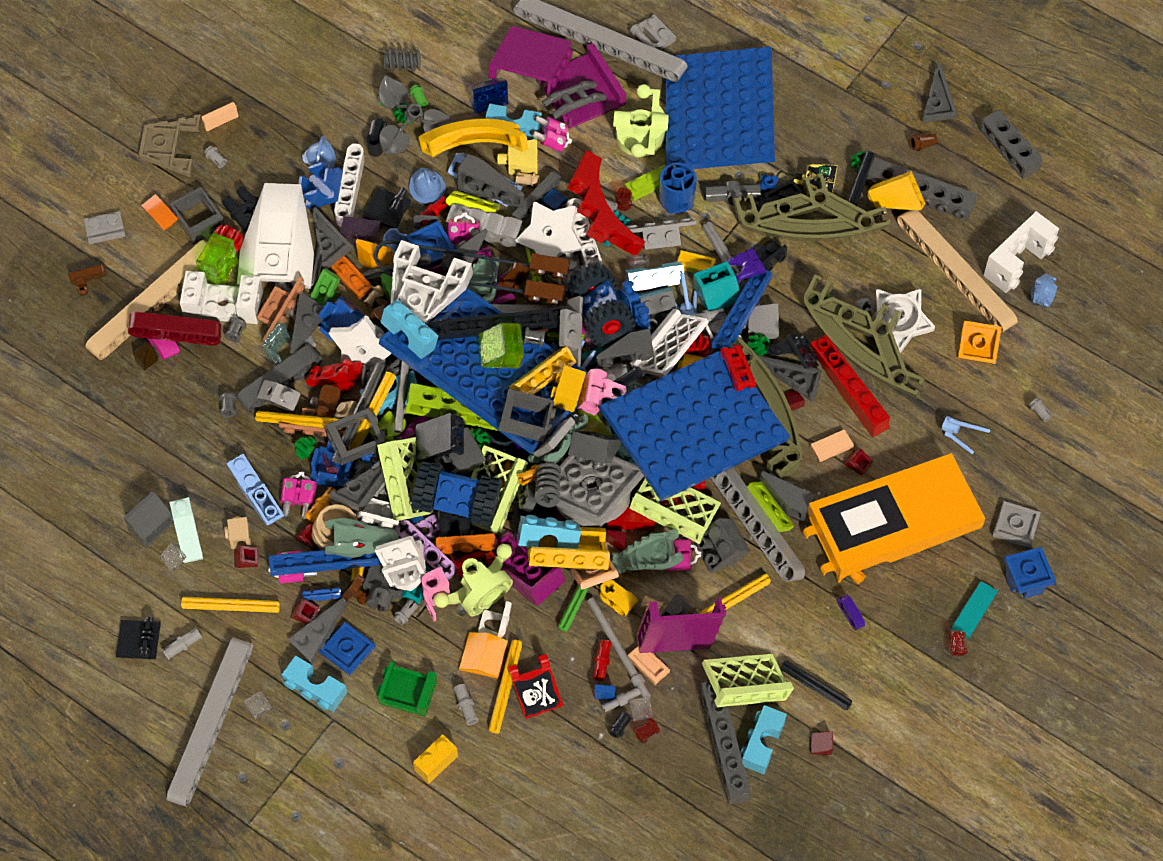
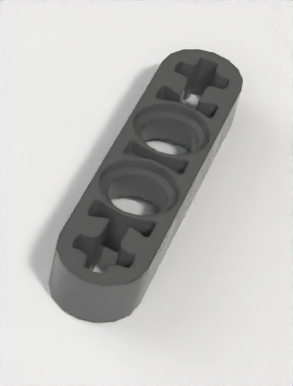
(551, 181)
(527, 492)

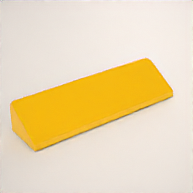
(544, 372)

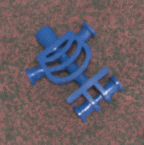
(638, 310)

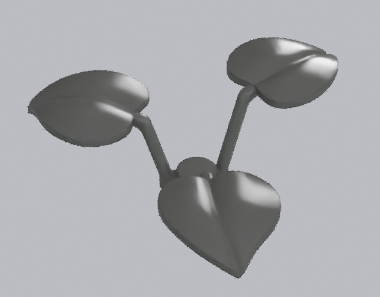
(392, 94)

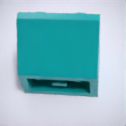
(716, 286)

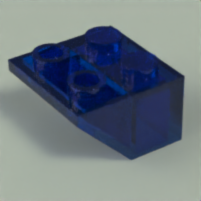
(488, 93)

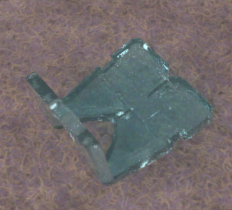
(276, 340)

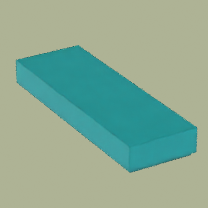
(975, 609)

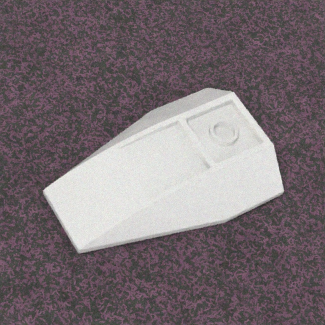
(278, 238)

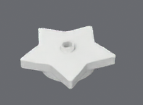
(558, 222)
(912, 321)
(360, 343)

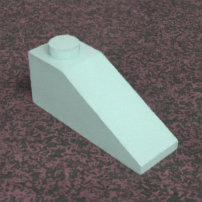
(186, 529)

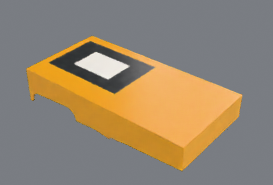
(894, 516)

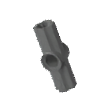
(731, 190)

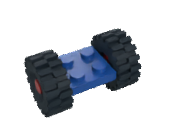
(605, 315)
(456, 494)

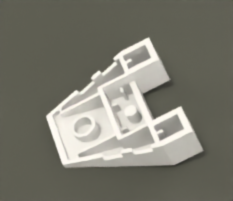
(423, 290)

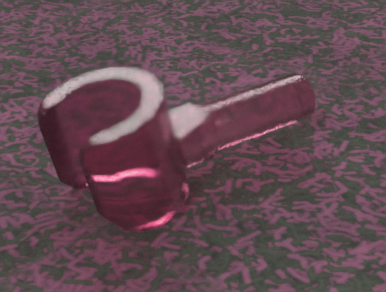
(330, 469)

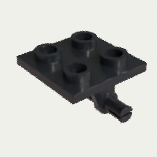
(387, 207)
(796, 344)

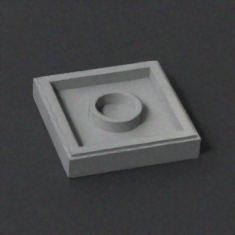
(554, 438)
(1016, 524)

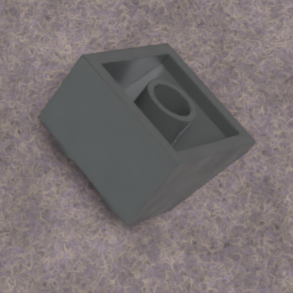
(593, 447)

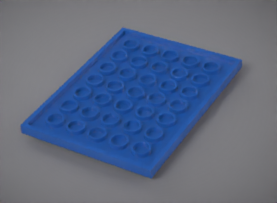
(722, 109)
(692, 425)

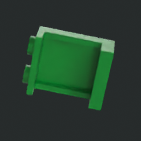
(406, 689)

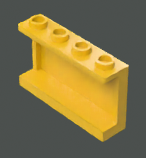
(589, 555)

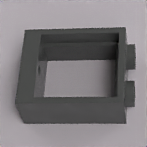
(204, 228)
(531, 403)
(347, 456)

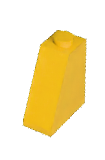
(897, 193)

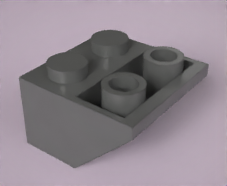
(660, 304)
(464, 463)
(148, 519)
(722, 545)

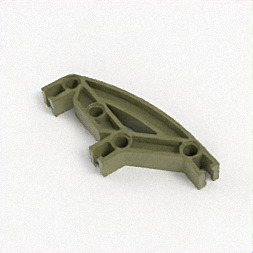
(776, 224)
(829, 317)
(775, 398)

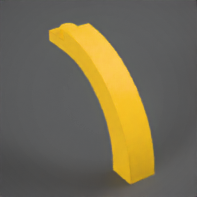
(472, 131)

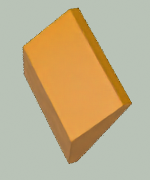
(366, 254)
(979, 342)
(483, 654)

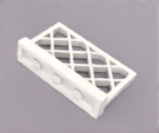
(667, 335)

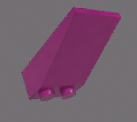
(531, 581)

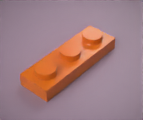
(351, 277)
(467, 543)

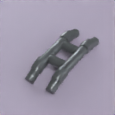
(570, 104)

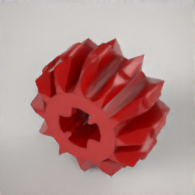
(231, 233)
(700, 347)

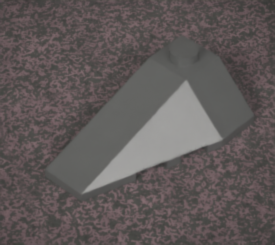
(482, 180)

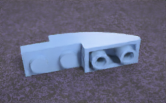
(254, 490)

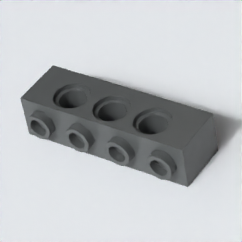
(1011, 144)

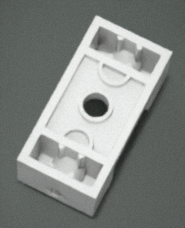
(1036, 235)
(202, 299)

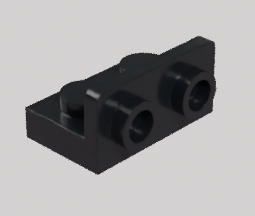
(771, 254)

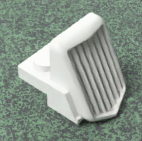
(402, 562)

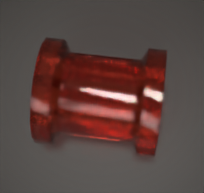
(624, 199)
(957, 643)
(646, 730)

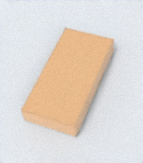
(219, 116)
(831, 445)
(649, 665)

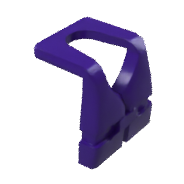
(749, 262)

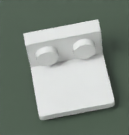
(378, 513)

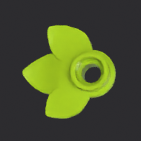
(387, 424)

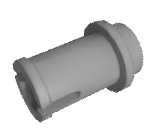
(213, 154)
(1042, 411)
(405, 612)

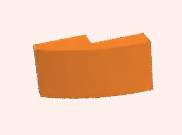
(159, 212)

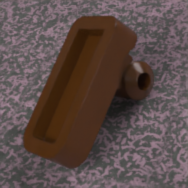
(514, 276)
(80, 277)
(328, 401)
(352, 590)

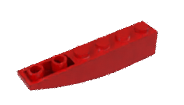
(851, 387)

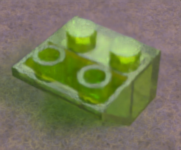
(217, 259)
(502, 346)

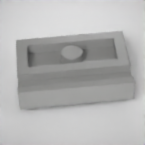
(104, 227)

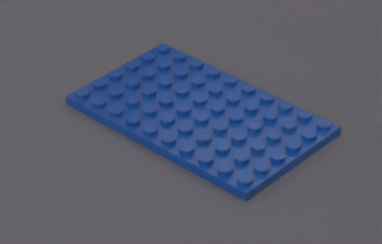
(458, 370)

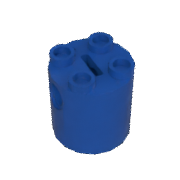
(677, 188)

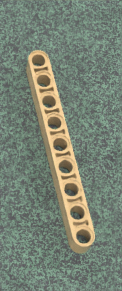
(957, 270)
(149, 301)

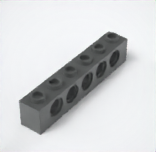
(930, 187)
(725, 746)

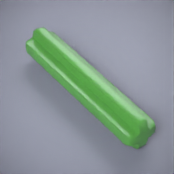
(572, 609)

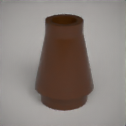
(922, 141)

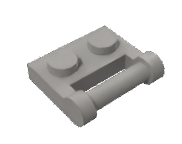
(656, 30)

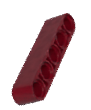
(174, 328)

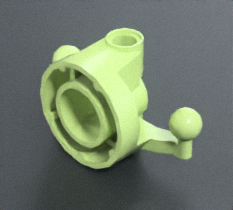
(641, 131)
(480, 587)

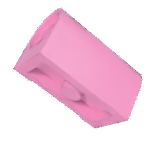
(595, 389)
(433, 583)

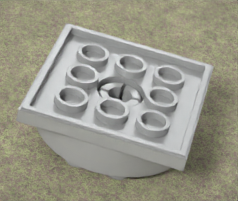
(595, 492)

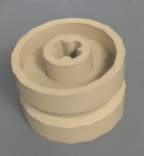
(324, 536)

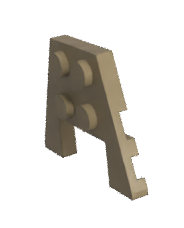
(161, 142)

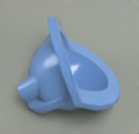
(320, 152)
(426, 186)

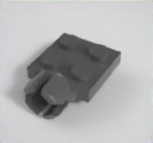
(379, 589)

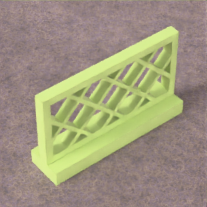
(397, 480)
(508, 491)
(670, 518)
(751, 692)

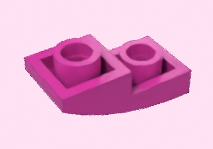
(165, 348)

